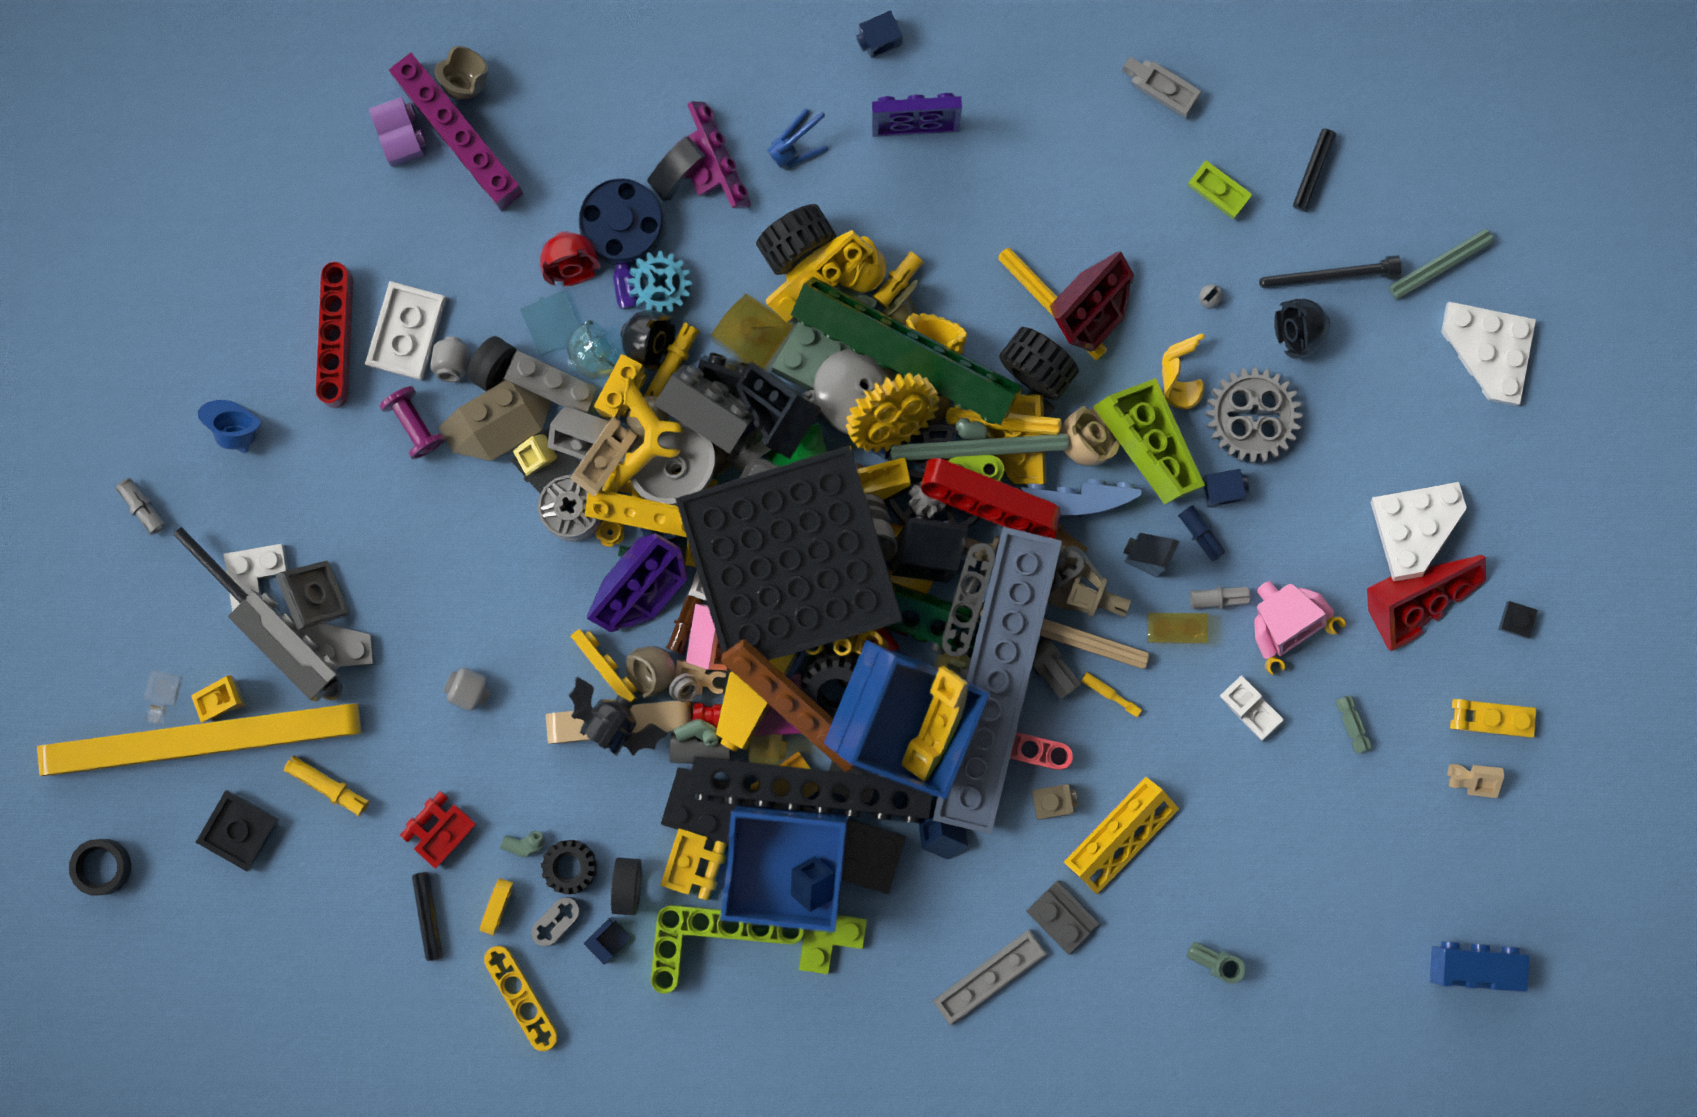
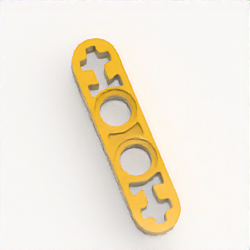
(525, 995)

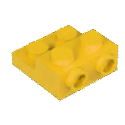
(611, 397)

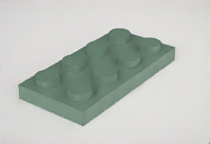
(810, 348)

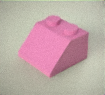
(703, 642)

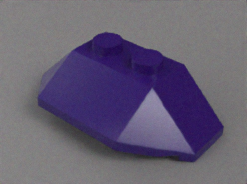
(639, 584)

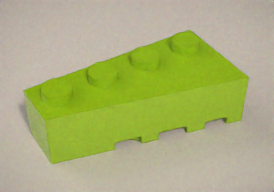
(1152, 439)

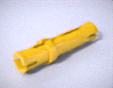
(676, 355)
(336, 792)

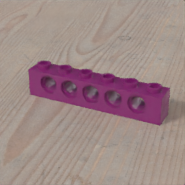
(456, 131)

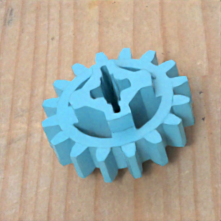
(650, 274)

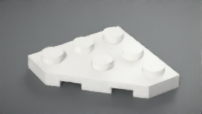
(1491, 348)
(1417, 526)

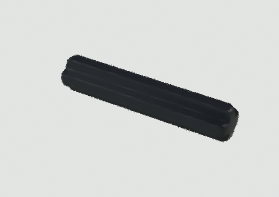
(1314, 170)
(427, 916)

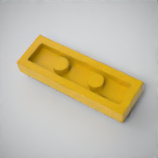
(604, 664)

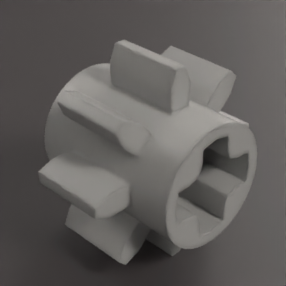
(922, 504)

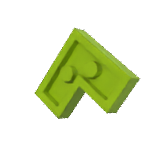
(818, 944)

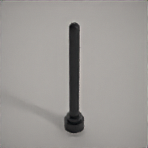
(1387, 268)

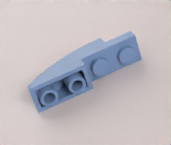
(1092, 500)

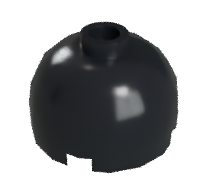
(1302, 327)
(647, 337)

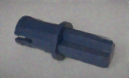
(1201, 533)

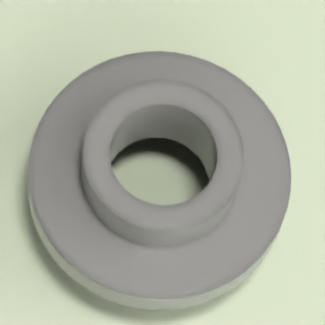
(684, 687)

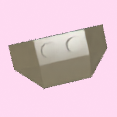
(495, 422)

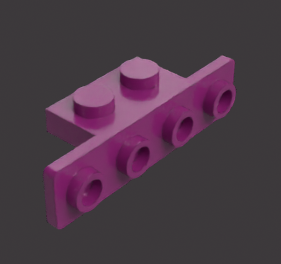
(717, 166)

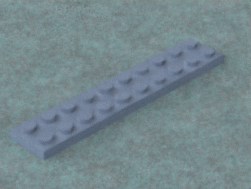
(1002, 668)

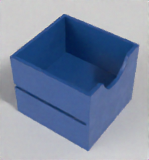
(886, 711)
(760, 863)

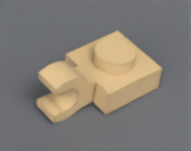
(1479, 781)

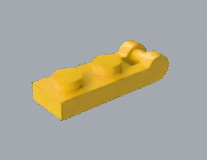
(1494, 718)

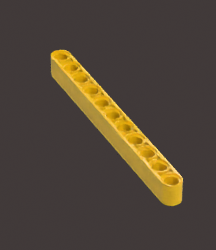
(198, 739)

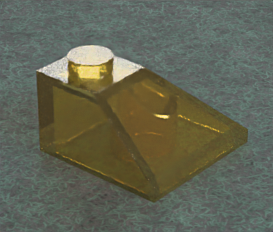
(751, 331)

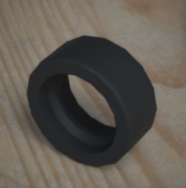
(76, 867)
(626, 886)

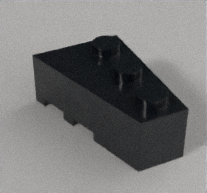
(778, 409)

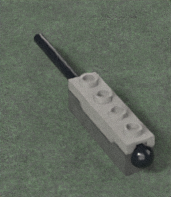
(274, 633)

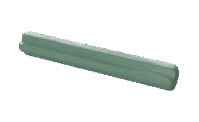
(1441, 264)

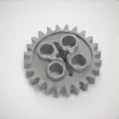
(1253, 441)

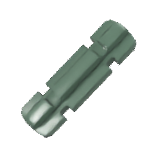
(1353, 724)

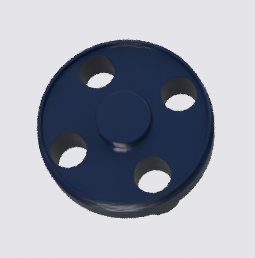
(621, 220)

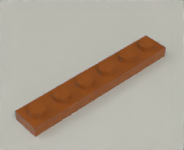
(782, 696)

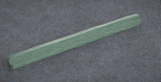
(994, 446)

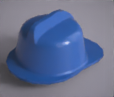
(230, 424)

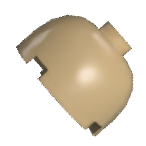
(1088, 438)

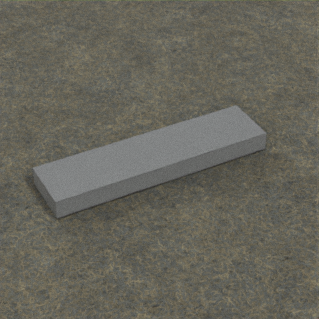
(989, 977)

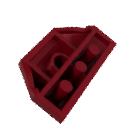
(1094, 302)

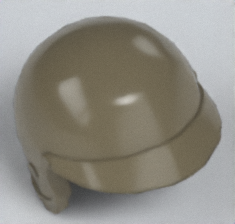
(462, 73)
(650, 670)

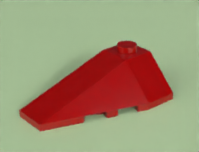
(1409, 604)

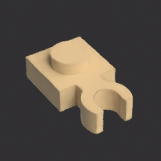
(703, 679)

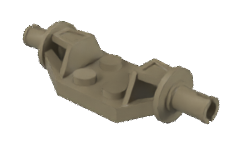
(1072, 594)

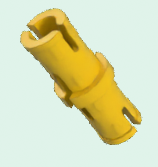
(898, 279)

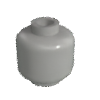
(450, 359)
(466, 689)

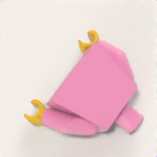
(1288, 619)

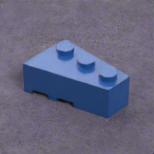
(1479, 967)

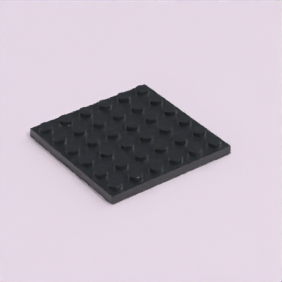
(790, 556)

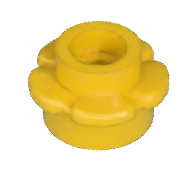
(609, 540)

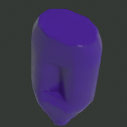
(622, 290)

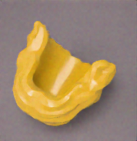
(939, 329)

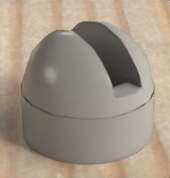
(1215, 301)

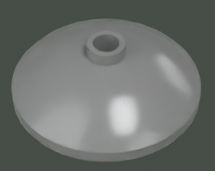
(838, 384)
(696, 459)

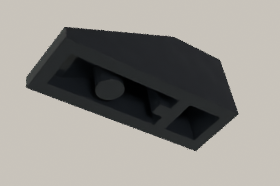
(1150, 553)

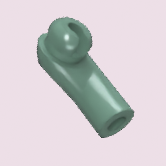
(525, 846)

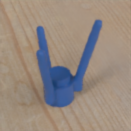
(783, 149)

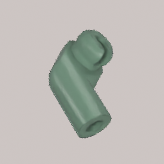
(973, 430)
(699, 729)

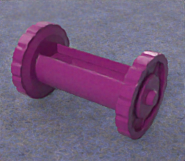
(412, 422)

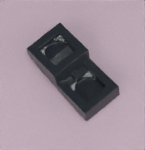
(676, 166)

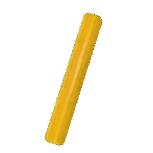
(1013, 422)

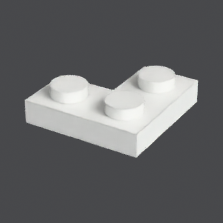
(251, 565)

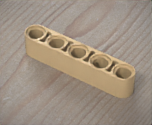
(665, 715)

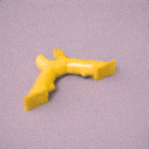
(653, 428)

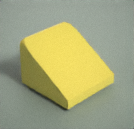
(534, 454)

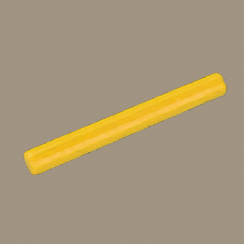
(1036, 287)

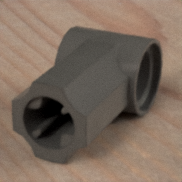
(1053, 669)

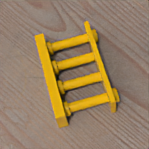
(634, 509)

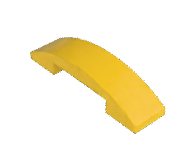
(939, 724)

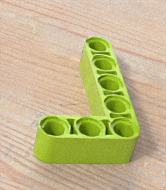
(715, 929)

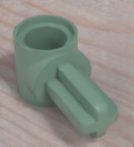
(1216, 961)

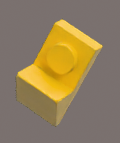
(218, 699)

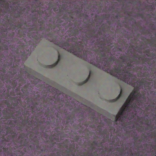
(549, 382)

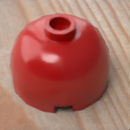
(568, 259)

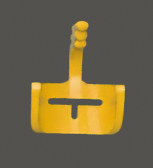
(1181, 394)

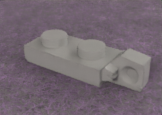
(1162, 85)

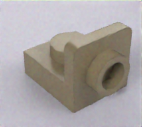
(1054, 801)

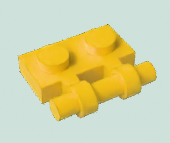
(684, 862)

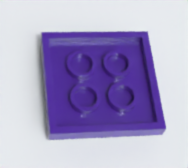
(916, 115)

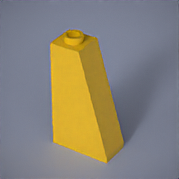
(744, 708)

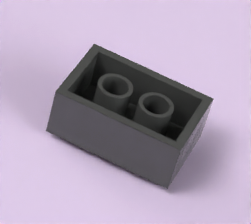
(705, 407)

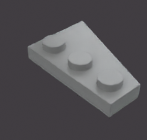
(344, 645)

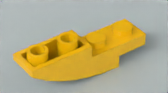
(826, 264)

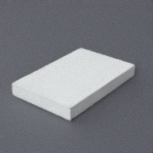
(406, 331)

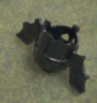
(611, 721)

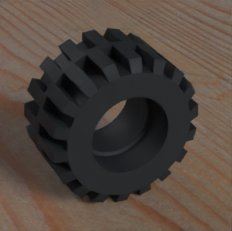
(794, 238)
(1039, 363)
(823, 669)

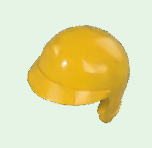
(868, 273)

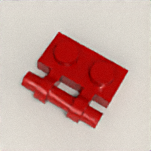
(444, 836)

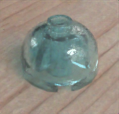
(590, 351)

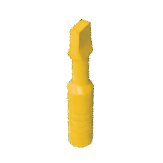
(1110, 694)

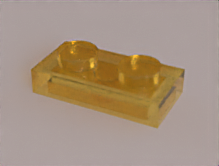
(1177, 628)

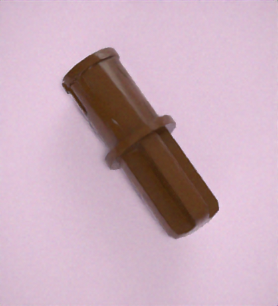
(683, 625)

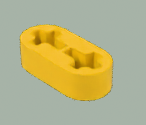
(496, 907)

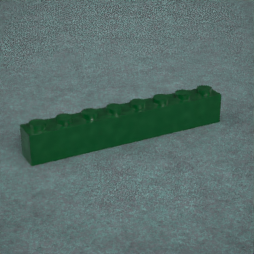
(905, 350)

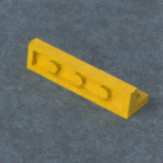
(1118, 831)

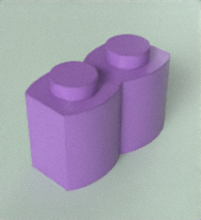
(397, 132)

